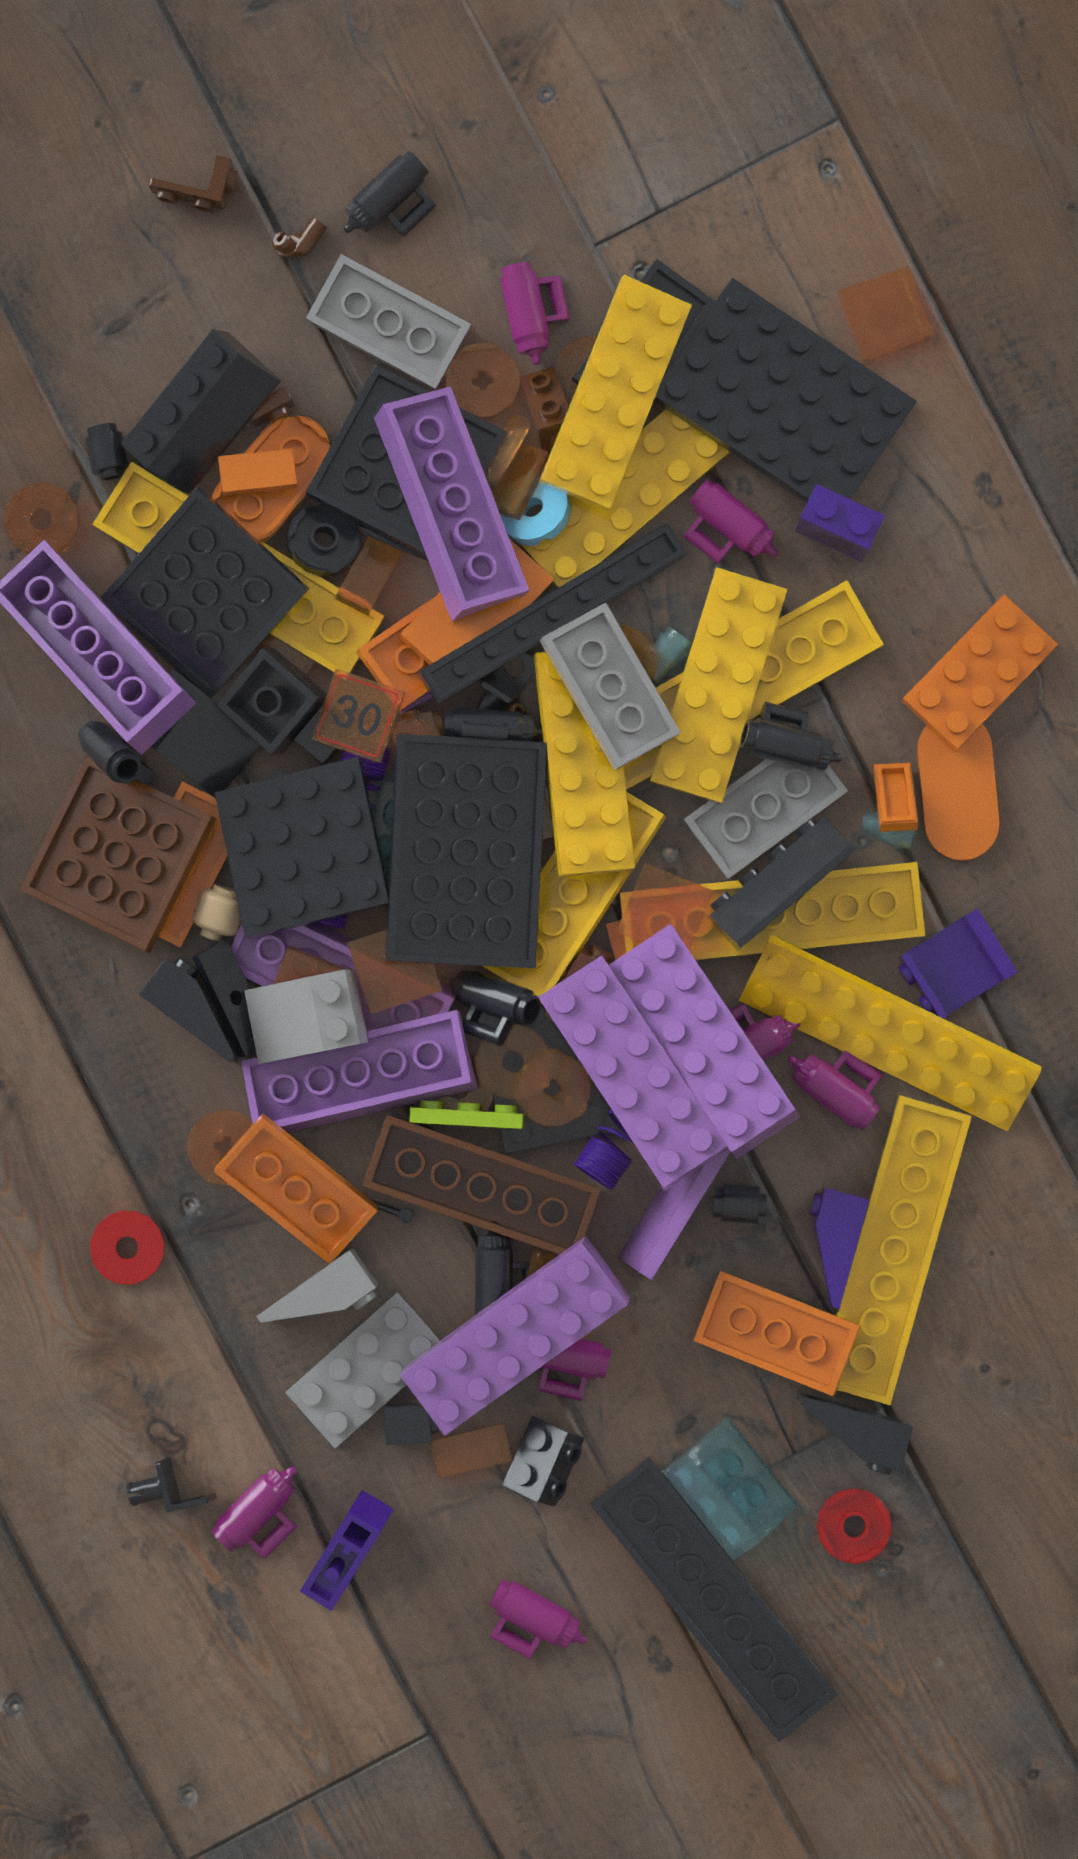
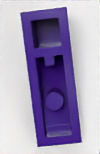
(837, 1232)
(346, 1550)

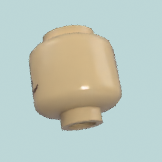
(217, 912)

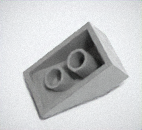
(306, 1016)
(330, 1290)

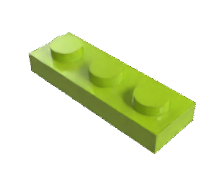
(468, 1115)

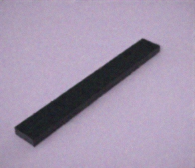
(575, 598)

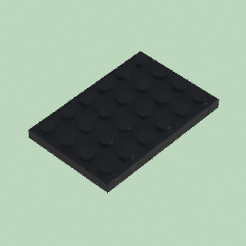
(782, 396)
(465, 851)

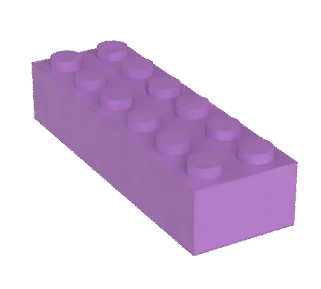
(93, 648)
(704, 1041)
(633, 1073)
(515, 1335)

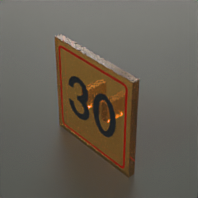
(358, 715)

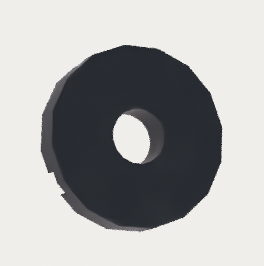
(320, 559)

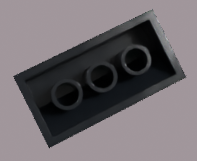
(201, 411)
(780, 883)

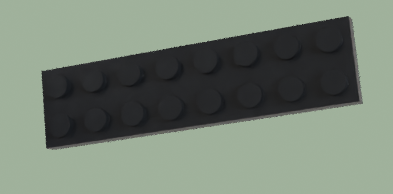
(714, 1599)

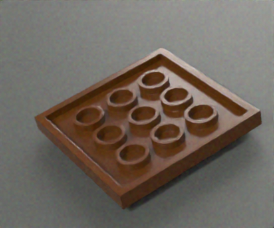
(118, 855)

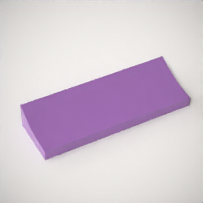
(450, 502)
(262, 957)
(391, 1071)
(667, 1218)

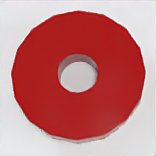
(106, 1255)
(854, 1548)

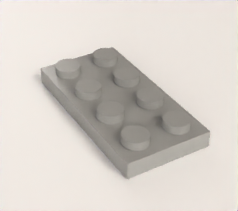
(388, 322)
(610, 686)
(761, 812)
(362, 1370)

